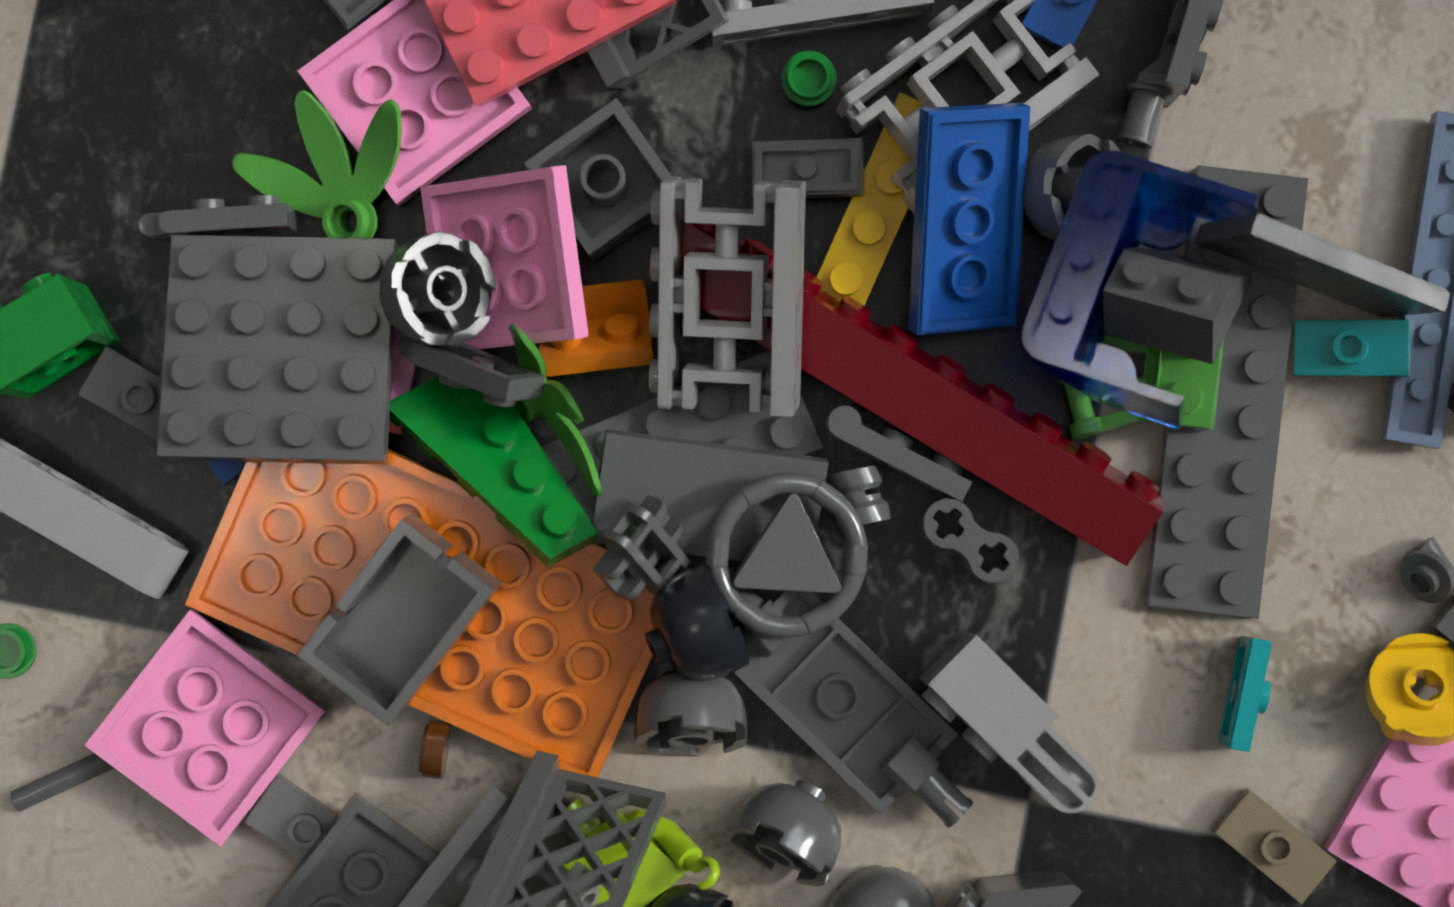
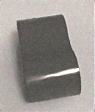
(969, 540)

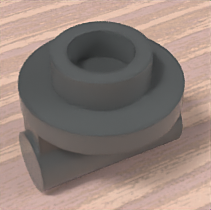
(1428, 572)

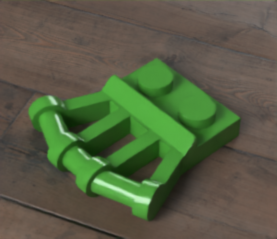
(1164, 370)

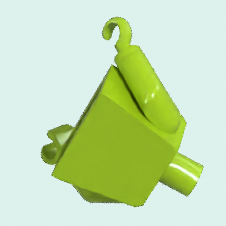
(664, 863)

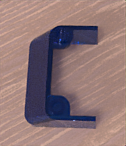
(1115, 208)

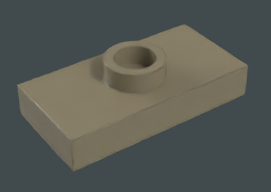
(1274, 846)

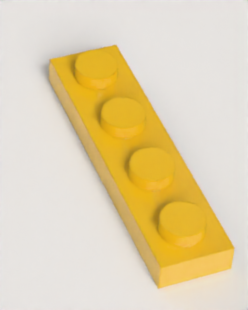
(869, 220)

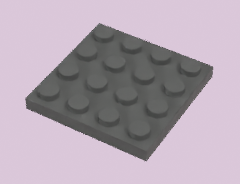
(276, 350)

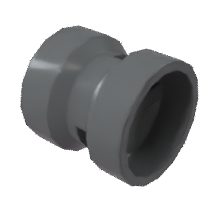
(862, 491)

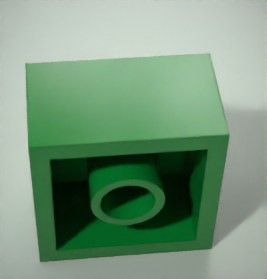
(49, 334)

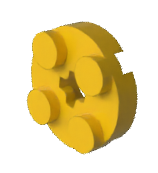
(1390, 694)

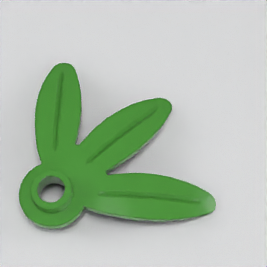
(341, 188)
(557, 408)

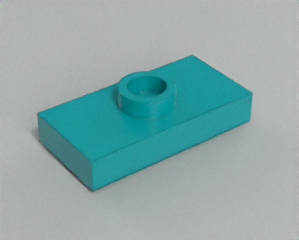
(1352, 348)
(1246, 693)

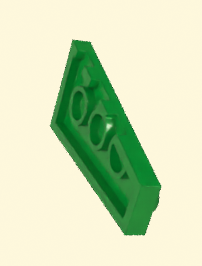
(499, 464)

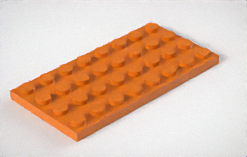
(533, 672)

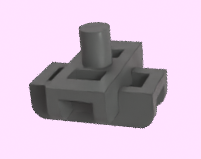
(631, 557)

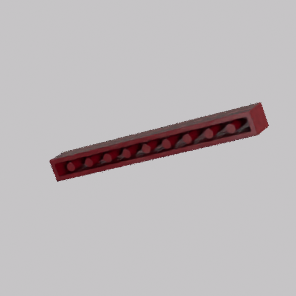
(947, 409)

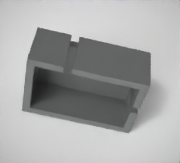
(404, 621)

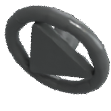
(788, 554)

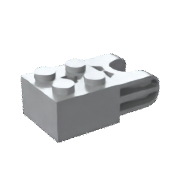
(1008, 722)

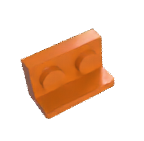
(616, 330)

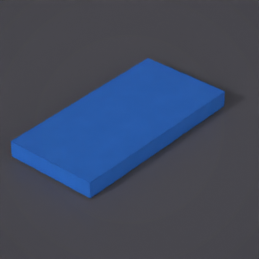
(968, 217)

